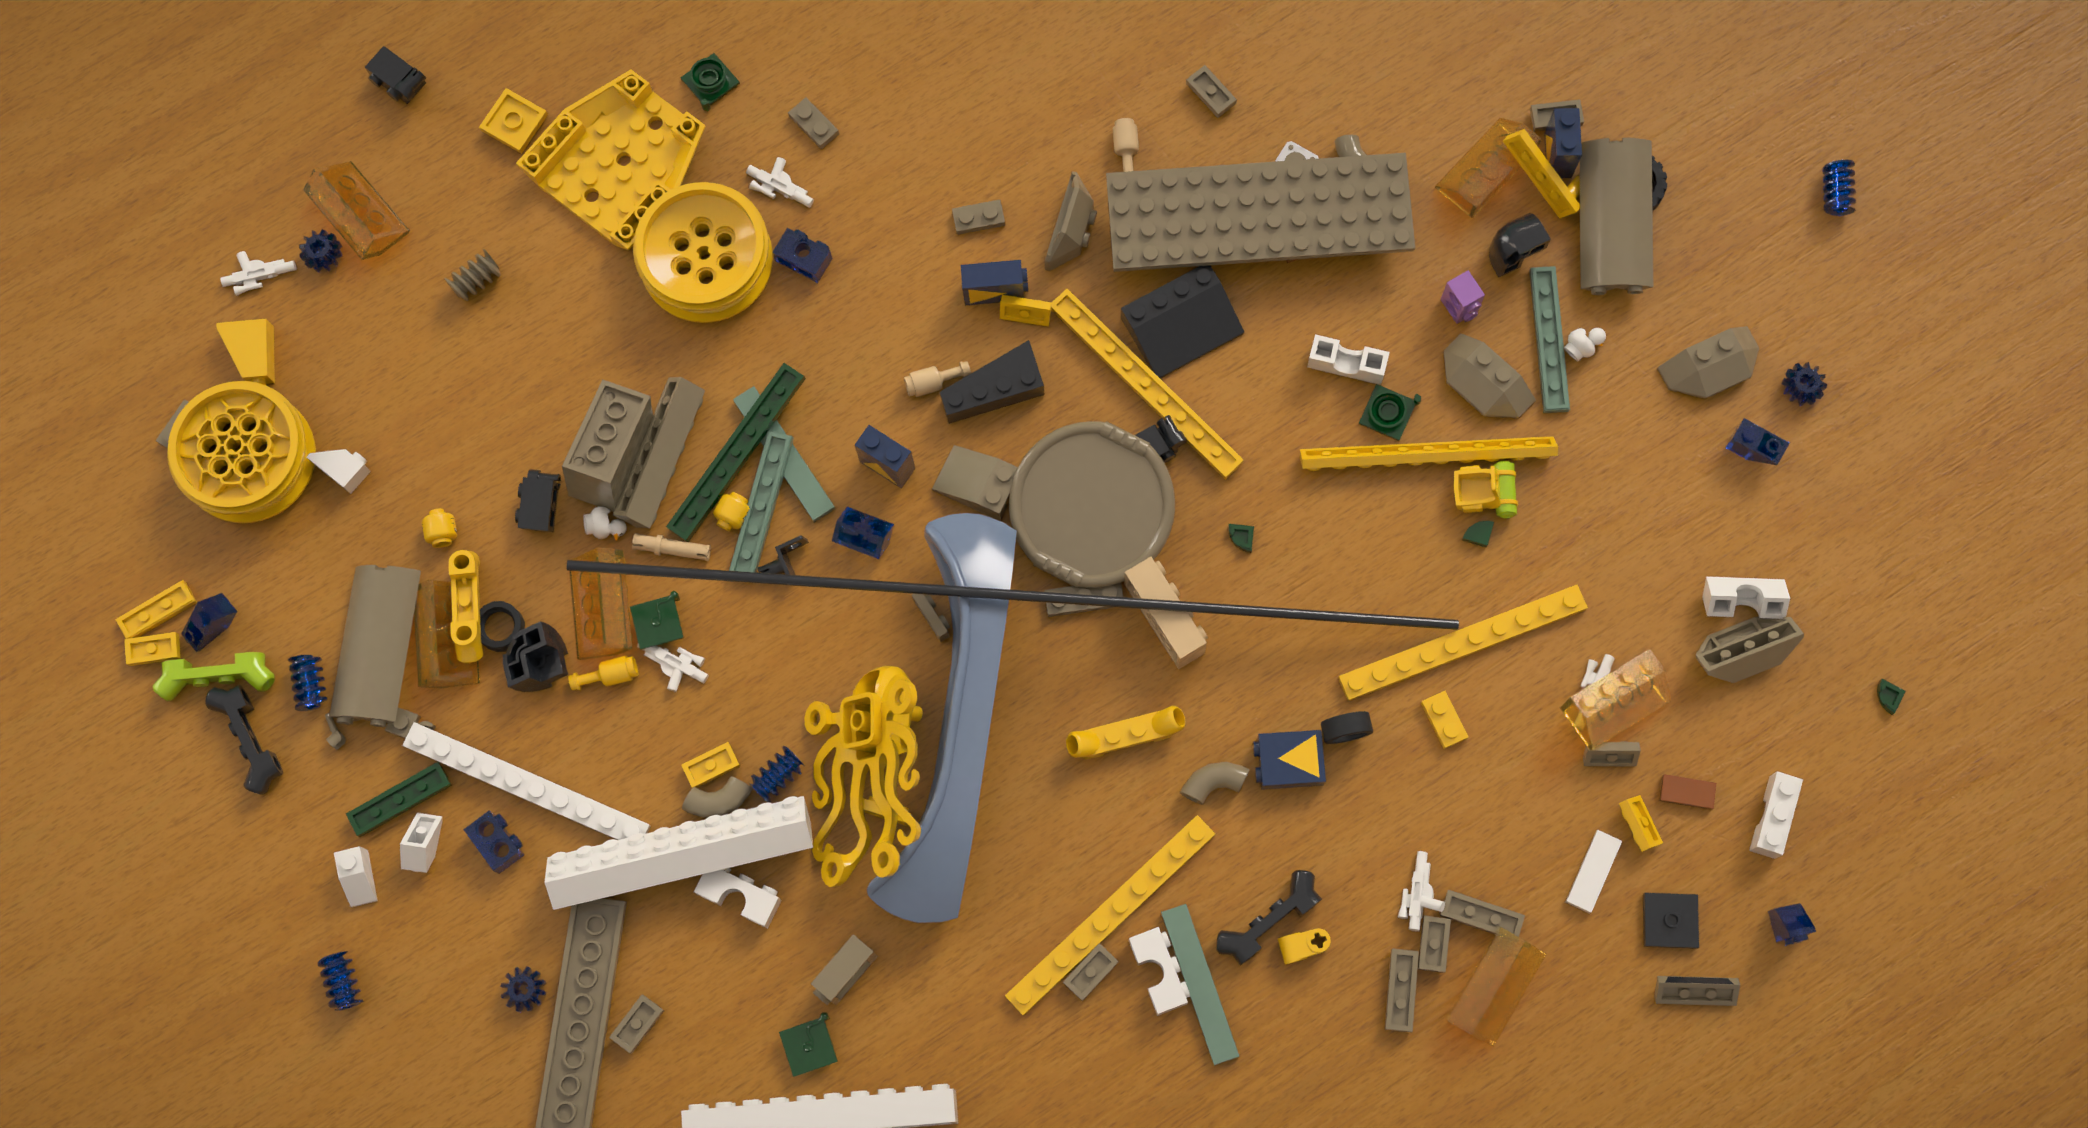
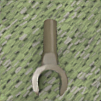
(337, 738)

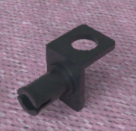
(783, 564)

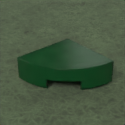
(1479, 533)
(1241, 536)
(1889, 696)

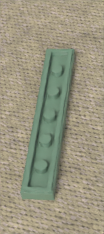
(1549, 339)
(796, 472)
(762, 502)
(1200, 984)

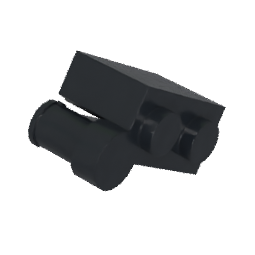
(395, 75)
(1164, 439)
(538, 501)

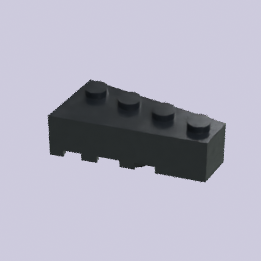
(994, 386)

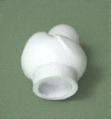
(1582, 346)
(598, 524)

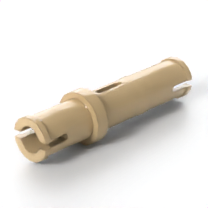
(672, 547)

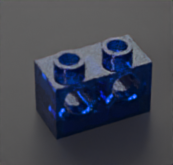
(862, 532)
(490, 845)

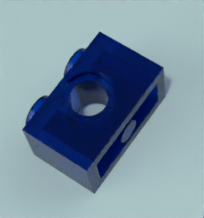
(810, 266)

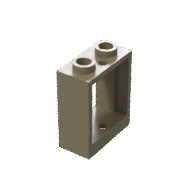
(843, 971)

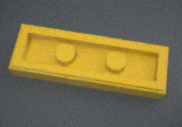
(156, 610)

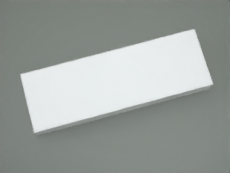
(1593, 871)

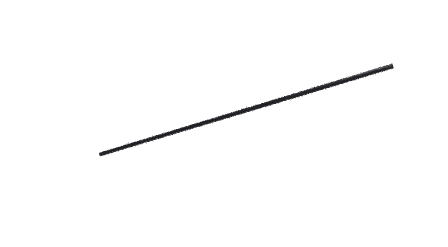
(1006, 594)

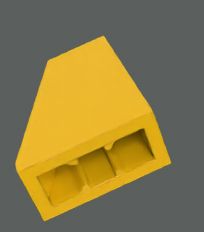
(251, 348)

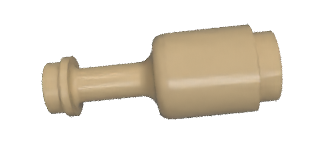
(1126, 141)
(931, 380)

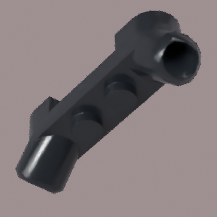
(264, 764)
(1301, 898)

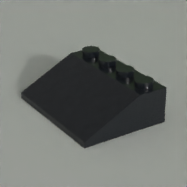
(1182, 320)

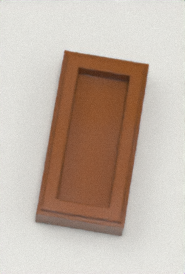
(1687, 792)

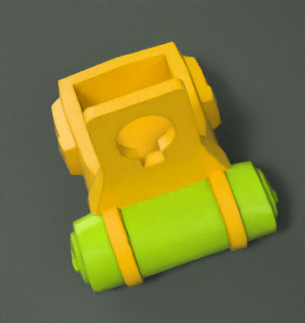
(1487, 488)

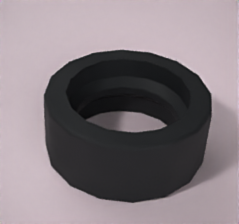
(492, 608)
(1346, 727)

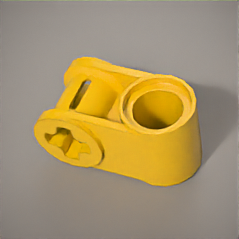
(1299, 946)

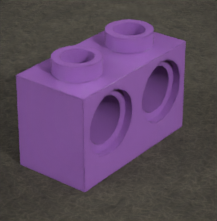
(1462, 297)

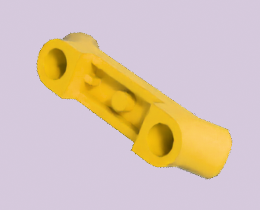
(465, 605)
(1125, 733)

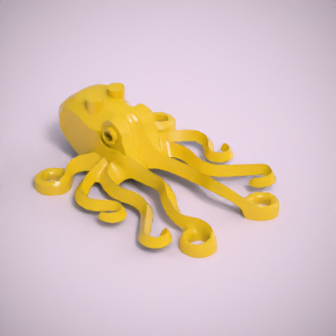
(871, 735)

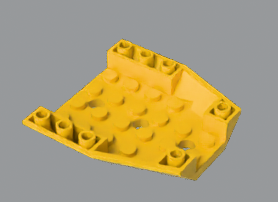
(589, 138)

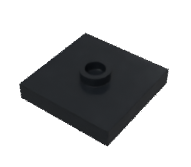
(1670, 920)

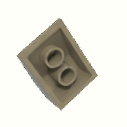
(976, 481)

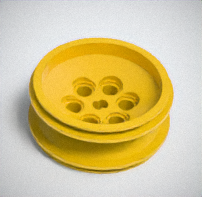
(676, 221)
(277, 473)

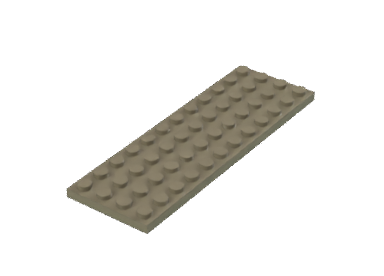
(1260, 212)

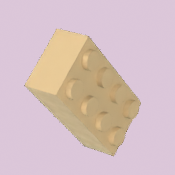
(1174, 628)

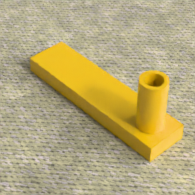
(1542, 174)

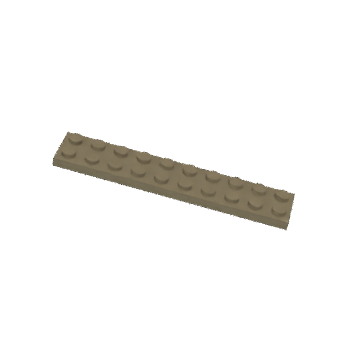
(581, 1014)

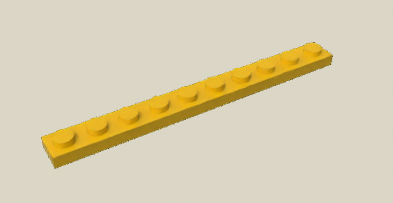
(1146, 383)
(1435, 452)
(1462, 642)
(1110, 915)

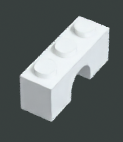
(1363, 365)
(1766, 596)
(1781, 800)
(760, 903)
(1152, 947)

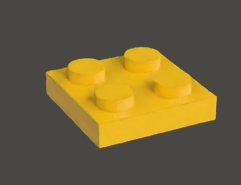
(513, 120)

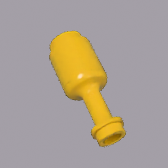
(609, 672)

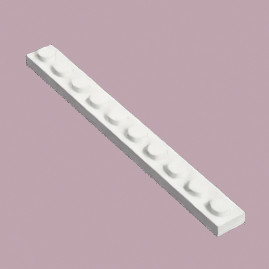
(523, 783)

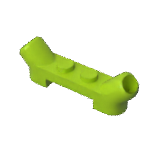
(179, 673)

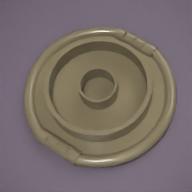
(1091, 503)

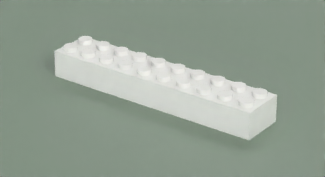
(678, 852)
(860, 1110)

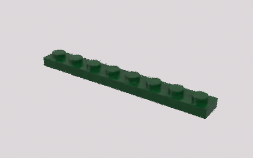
(736, 452)

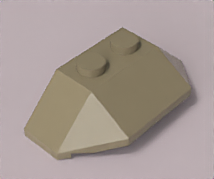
(1072, 224)
(1712, 364)
(1485, 379)
(1748, 647)

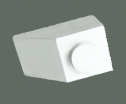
(342, 467)
(420, 842)
(356, 875)

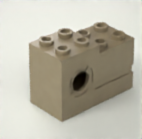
(607, 445)

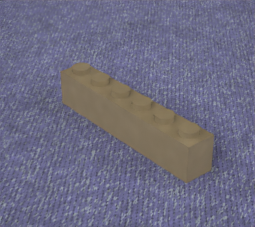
(659, 452)

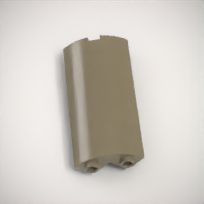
(1616, 215)
(375, 645)

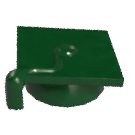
(709, 80)
(1388, 412)
(657, 621)
(808, 1046)

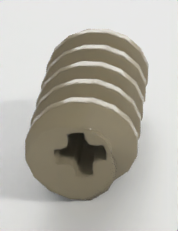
(473, 276)

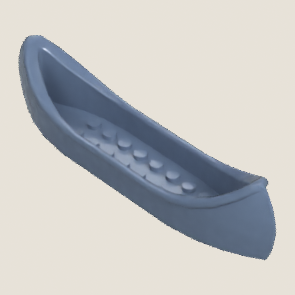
(933, 869)

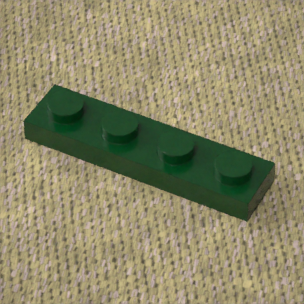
(398, 799)

